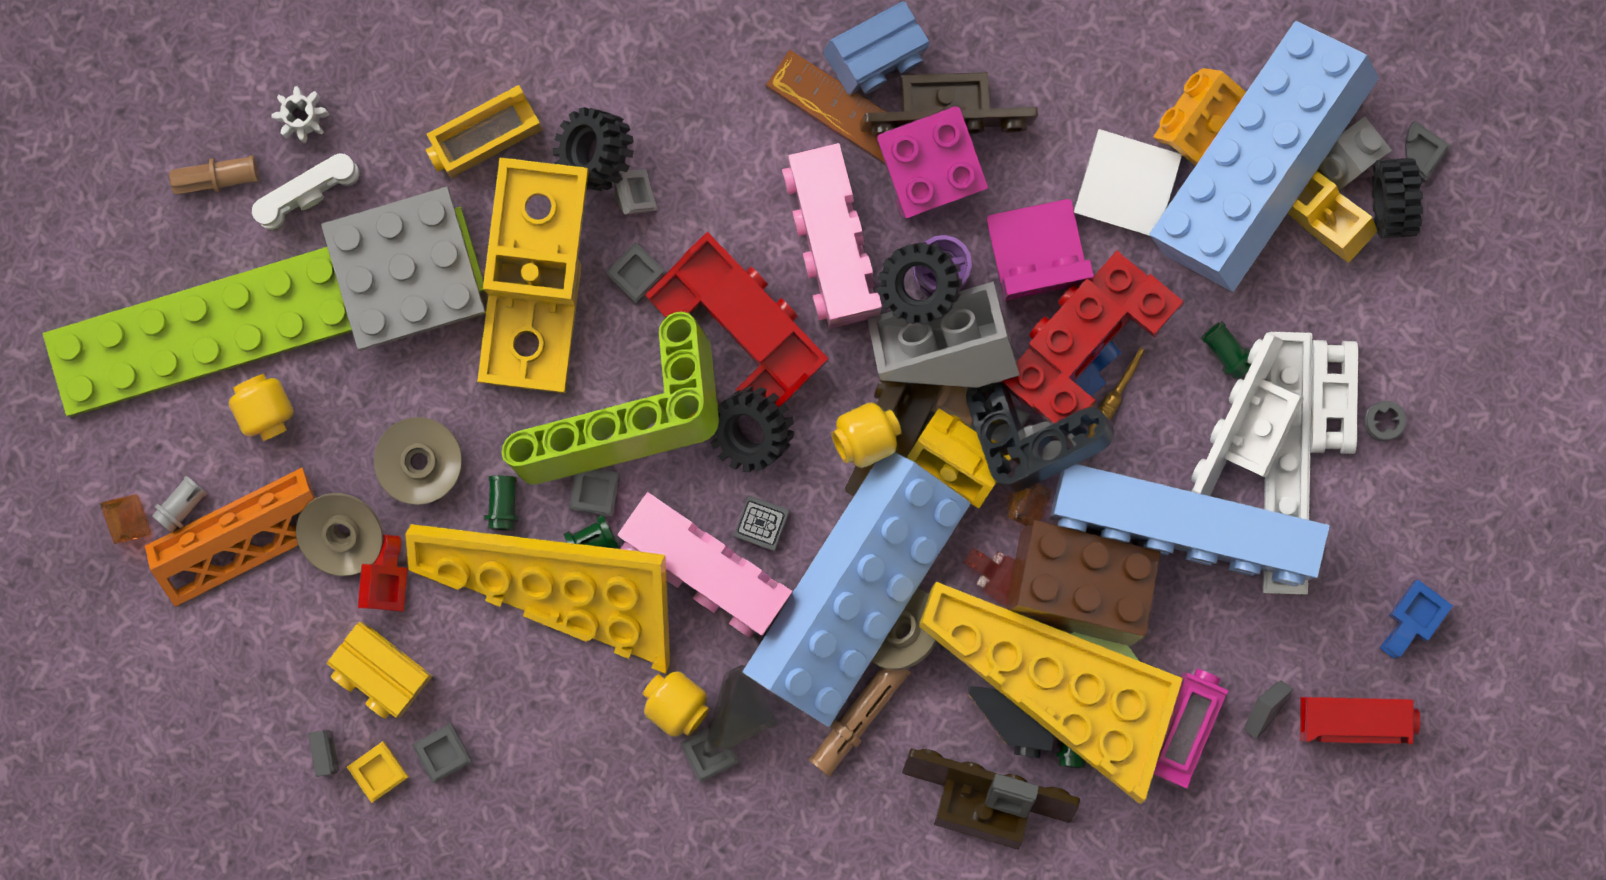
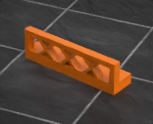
(231, 531)

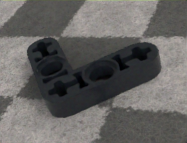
(1028, 451)

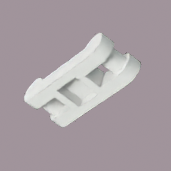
(304, 190)
(1334, 397)

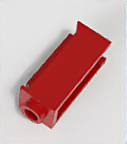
(1358, 720)

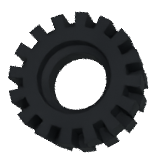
(610, 148)
(1397, 198)
(893, 283)
(768, 416)

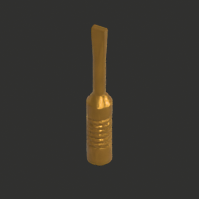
(1113, 398)

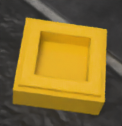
(377, 771)

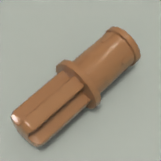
(214, 175)

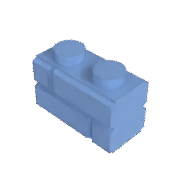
(876, 49)

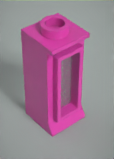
(1189, 726)

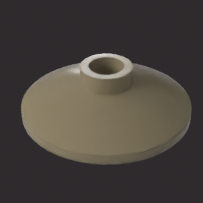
(395, 455)
(328, 546)
(905, 652)

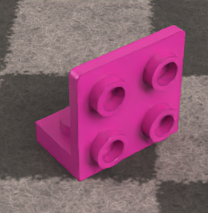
(931, 162)
(1037, 249)

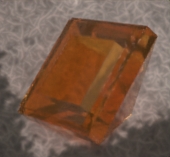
(1028, 504)
(125, 519)

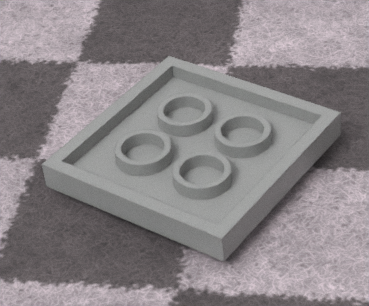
(403, 268)

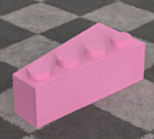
(832, 236)
(705, 565)

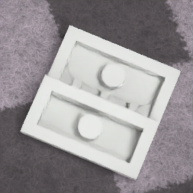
(1127, 182)

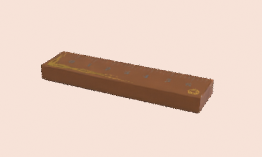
(825, 101)

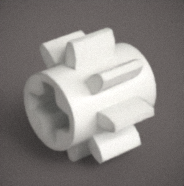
(297, 125)

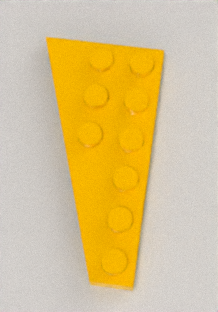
(563, 585)
(1082, 693)

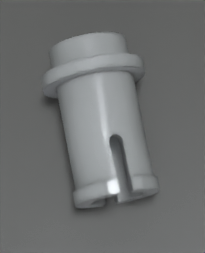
(179, 504)

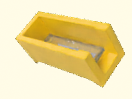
(482, 132)

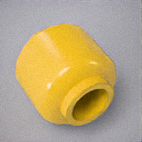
(261, 407)
(866, 435)
(675, 704)

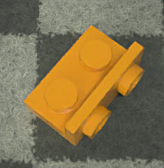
(1199, 113)

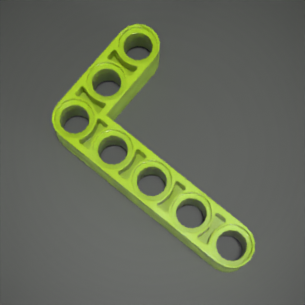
(629, 420)

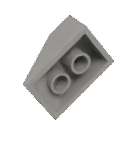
(959, 349)

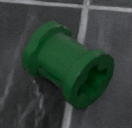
(597, 534)

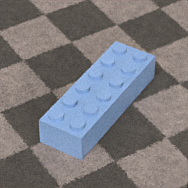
(1264, 155)
(1190, 523)
(857, 587)

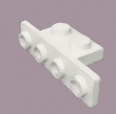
(1255, 423)

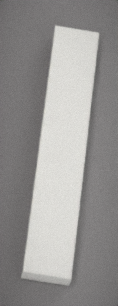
(1289, 477)

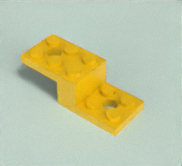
(532, 275)

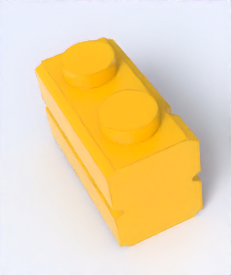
(954, 457)
(378, 670)

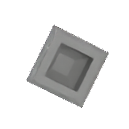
(634, 193)

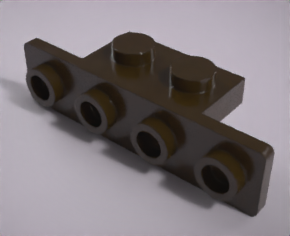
(933, 93)
(912, 407)
(965, 793)

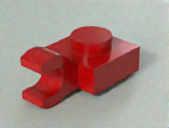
(383, 582)

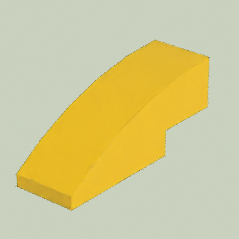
(1333, 218)

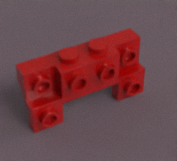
(746, 312)
(1080, 331)

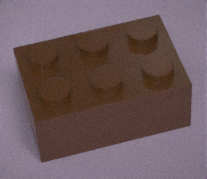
(1083, 583)

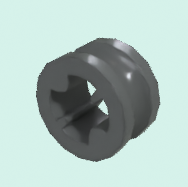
(1388, 433)

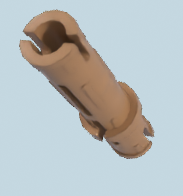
(857, 719)

